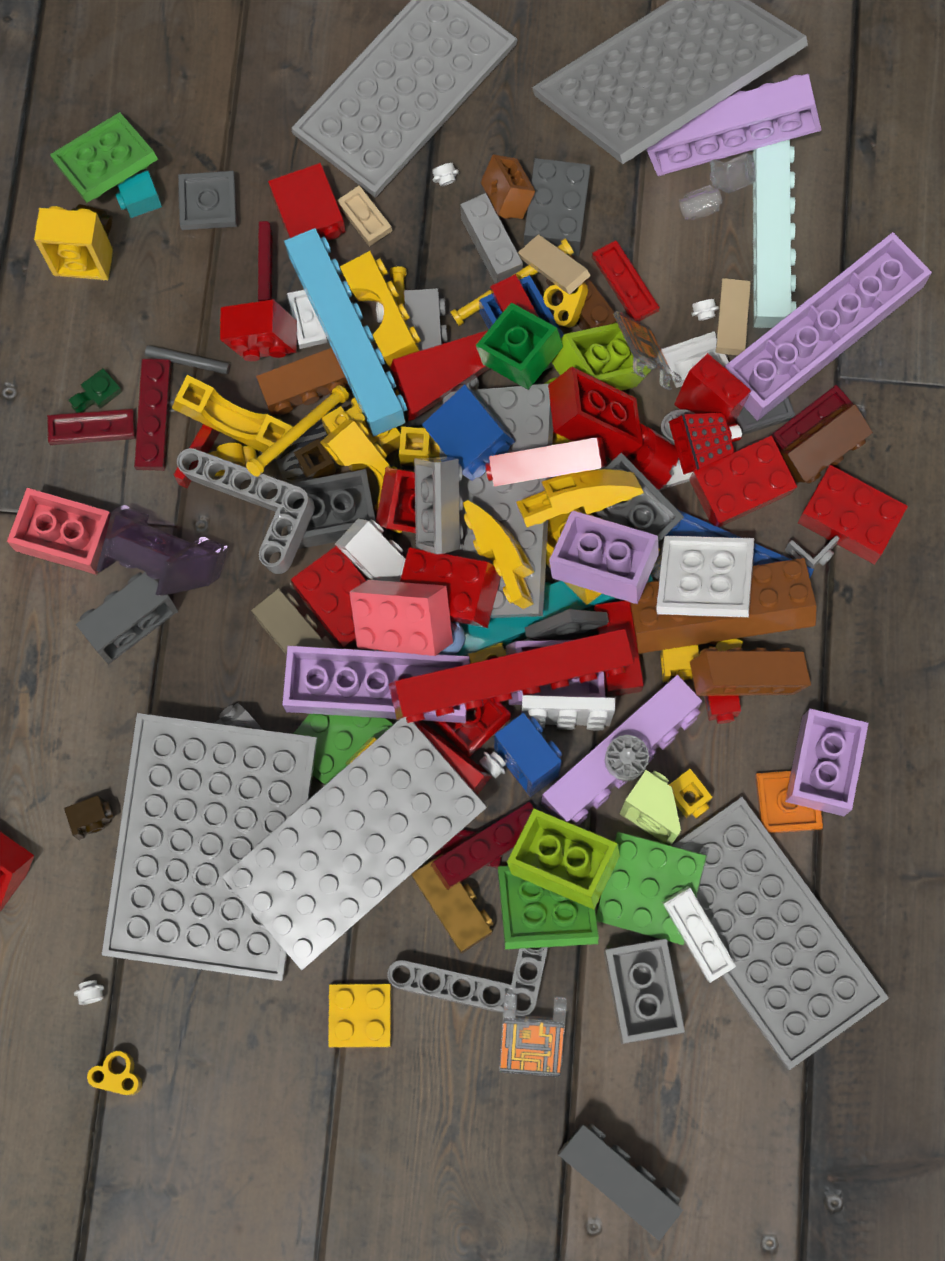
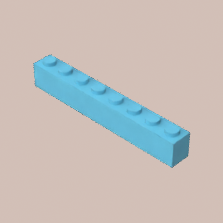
(345, 332)

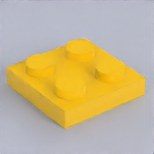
(359, 1015)

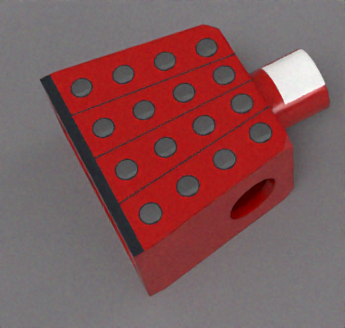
(702, 439)

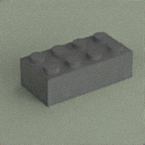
(620, 1182)

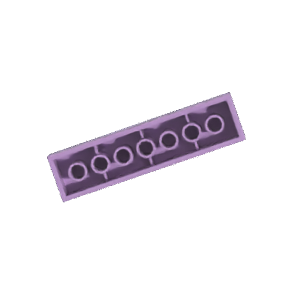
(828, 324)

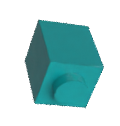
(138, 195)

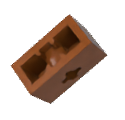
(507, 187)

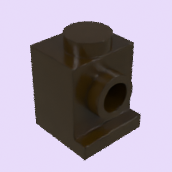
(315, 460)
(88, 816)

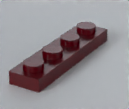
(153, 414)
(482, 848)

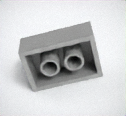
(643, 991)

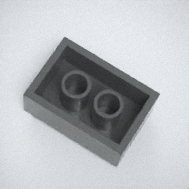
(558, 202)
(337, 503)
(644, 512)
(126, 617)

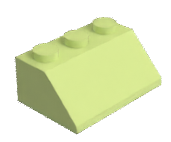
(653, 807)

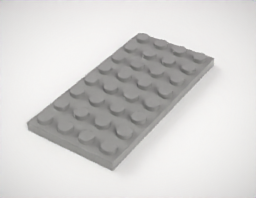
(403, 89)
(529, 422)
(354, 842)
(789, 956)

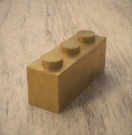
(454, 908)

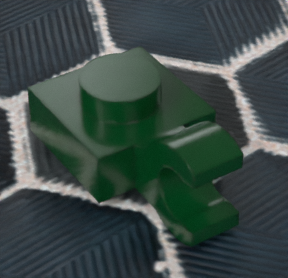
(98, 390)

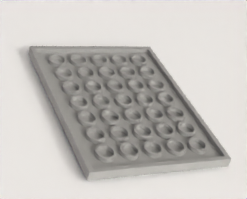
(667, 71)
(188, 816)

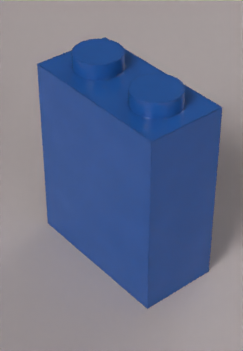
(468, 432)

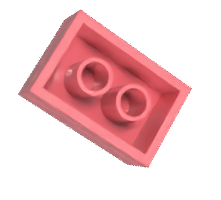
(59, 530)
(401, 617)

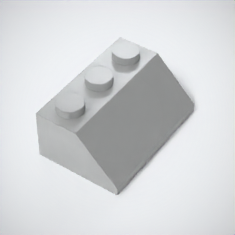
(438, 504)

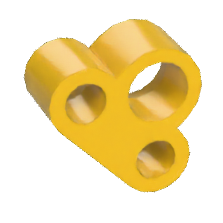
(571, 303)
(234, 453)
(115, 1082)

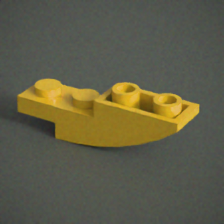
(586, 489)
(502, 548)

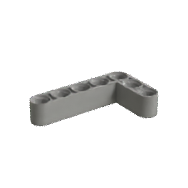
(256, 494)
(478, 985)

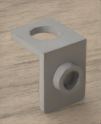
(822, 558)

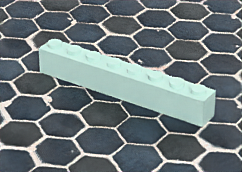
(773, 234)

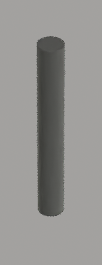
(187, 359)

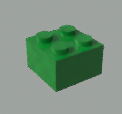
(519, 346)

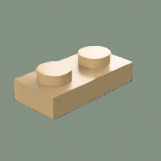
(364, 215)

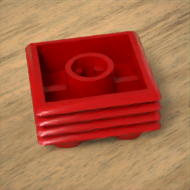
(475, 733)

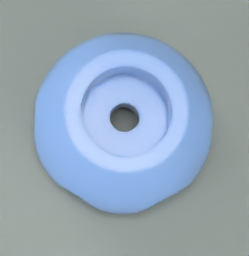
(458, 640)

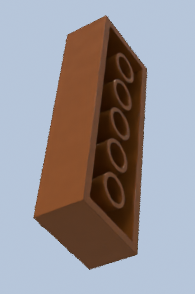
(778, 602)

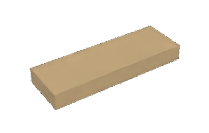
(554, 264)
(733, 316)

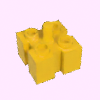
(388, 440)

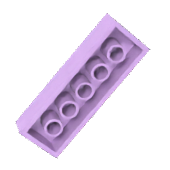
(740, 125)
(357, 681)
(653, 723)

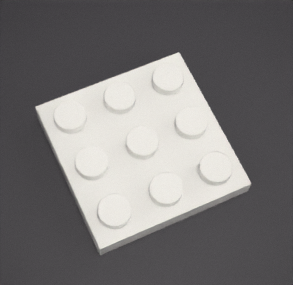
(705, 576)
(569, 711)

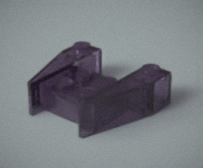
(159, 554)

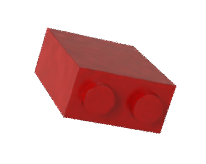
(307, 203)
(712, 390)

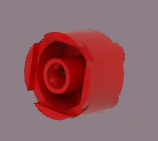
(654, 457)

